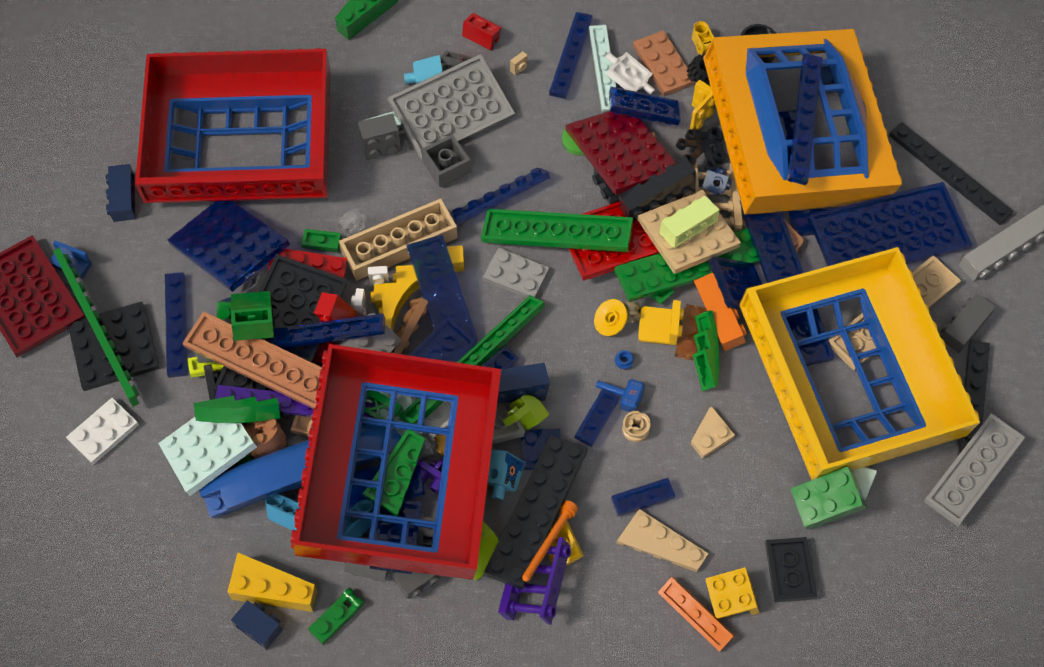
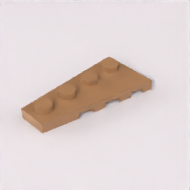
(410, 325)

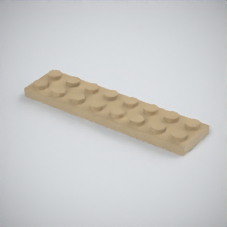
(934, 282)

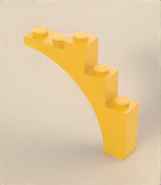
(392, 296)

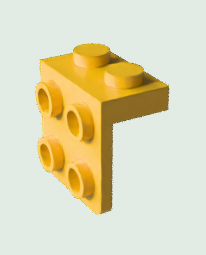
(661, 324)

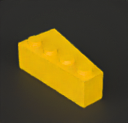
(269, 586)

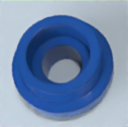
(624, 355)

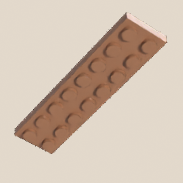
(255, 359)

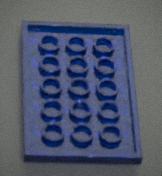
(228, 243)

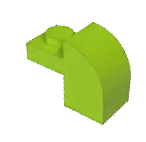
(527, 410)

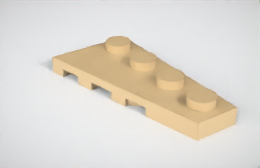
(654, 538)

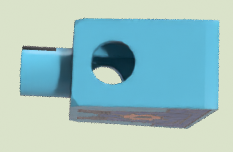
(504, 473)

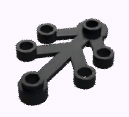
(714, 136)

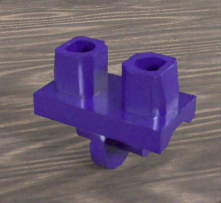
(433, 473)

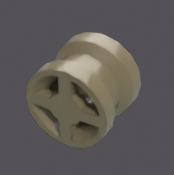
(632, 310)

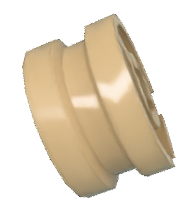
(634, 433)

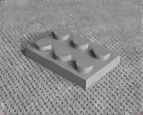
(515, 273)

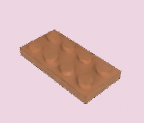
(664, 62)

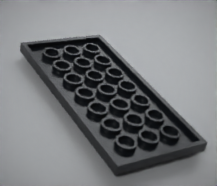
(294, 296)

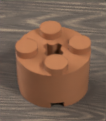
(267, 437)

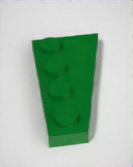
(399, 472)

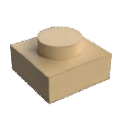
(519, 63)

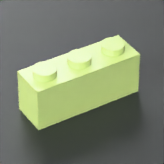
(689, 221)

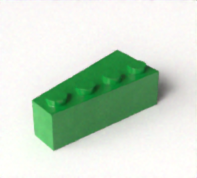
(359, 14)

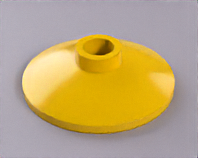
(606, 313)

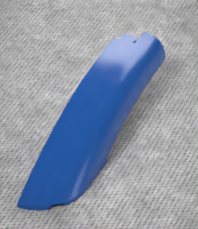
(276, 473)

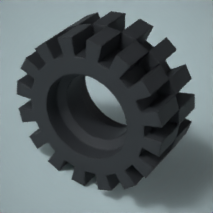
(695, 71)

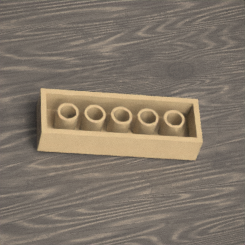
(387, 241)

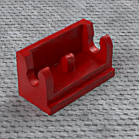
(481, 31)

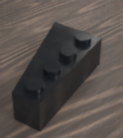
(659, 190)

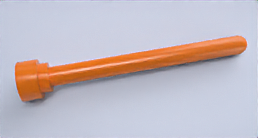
(567, 511)

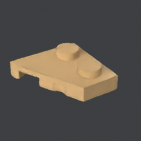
(711, 434)

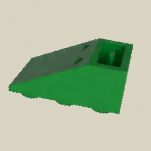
(251, 316)

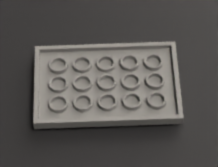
(452, 102)

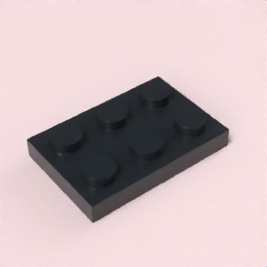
(790, 569)

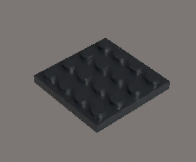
(131, 336)

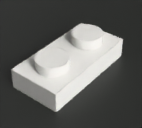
(378, 275)
(359, 302)

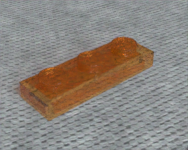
(686, 343)

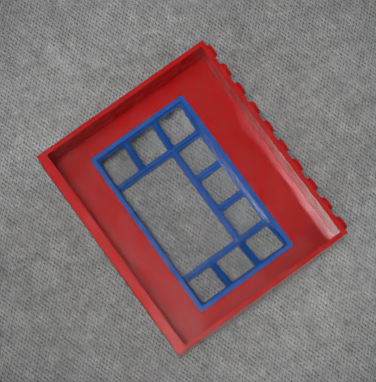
(229, 85)
(334, 446)

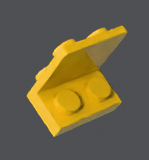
(703, 103)
(732, 593)

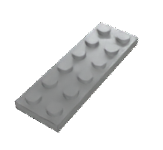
(974, 469)

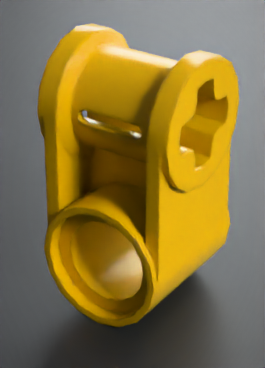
(702, 36)

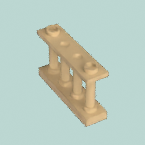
(732, 206)

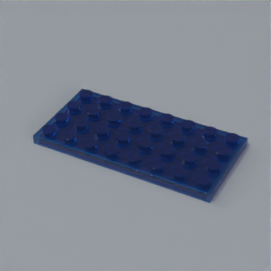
(915, 221)

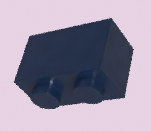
(257, 624)

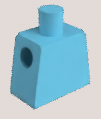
(423, 70)

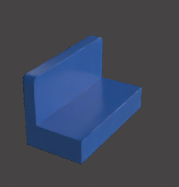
(79, 259)

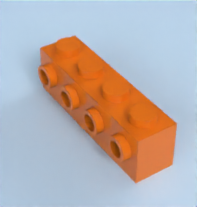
(728, 329)

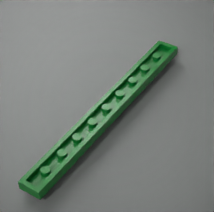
(100, 331)
(485, 349)

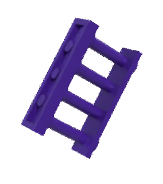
(510, 599)

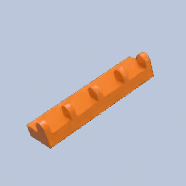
(696, 614)

